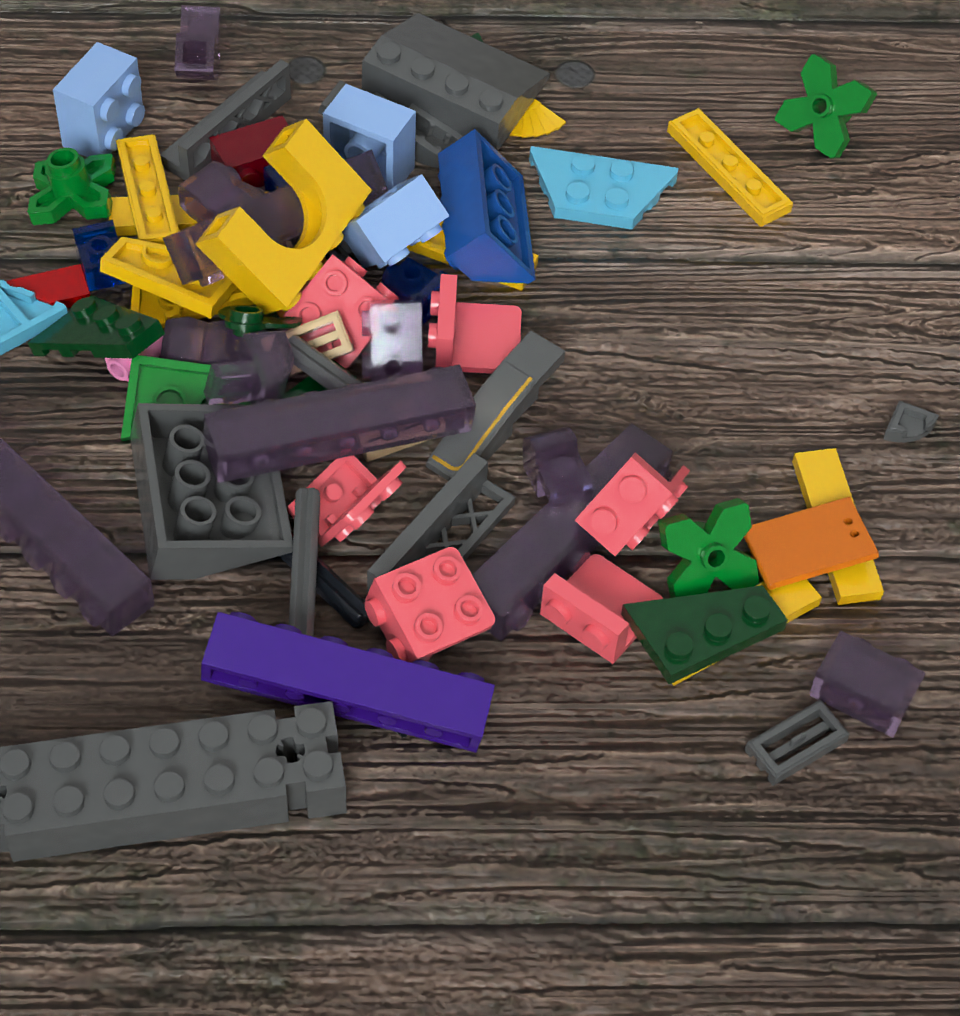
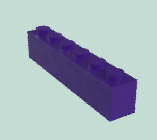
(360, 683)

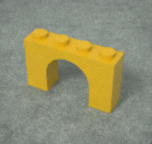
(329, 198)

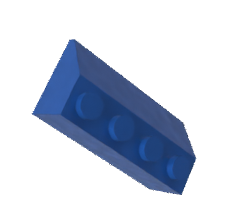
(487, 213)

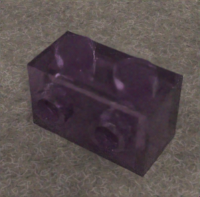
(394, 338)
(867, 683)

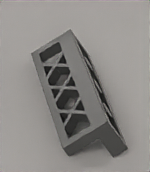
(246, 106)
(445, 511)

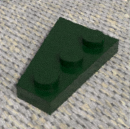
(98, 328)

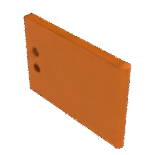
(810, 543)

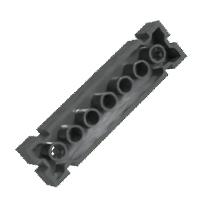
(168, 781)

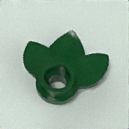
(252, 319)

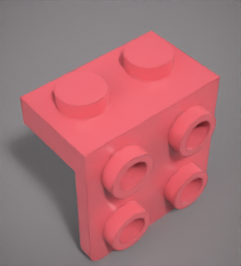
(344, 289)
(471, 333)
(349, 496)
(631, 504)
(592, 603)
(428, 606)

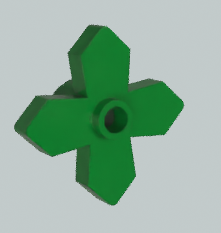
(825, 106)
(71, 183)
(709, 550)

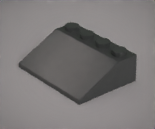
(452, 78)
(188, 517)

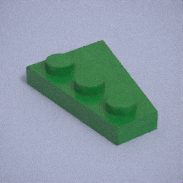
(163, 383)

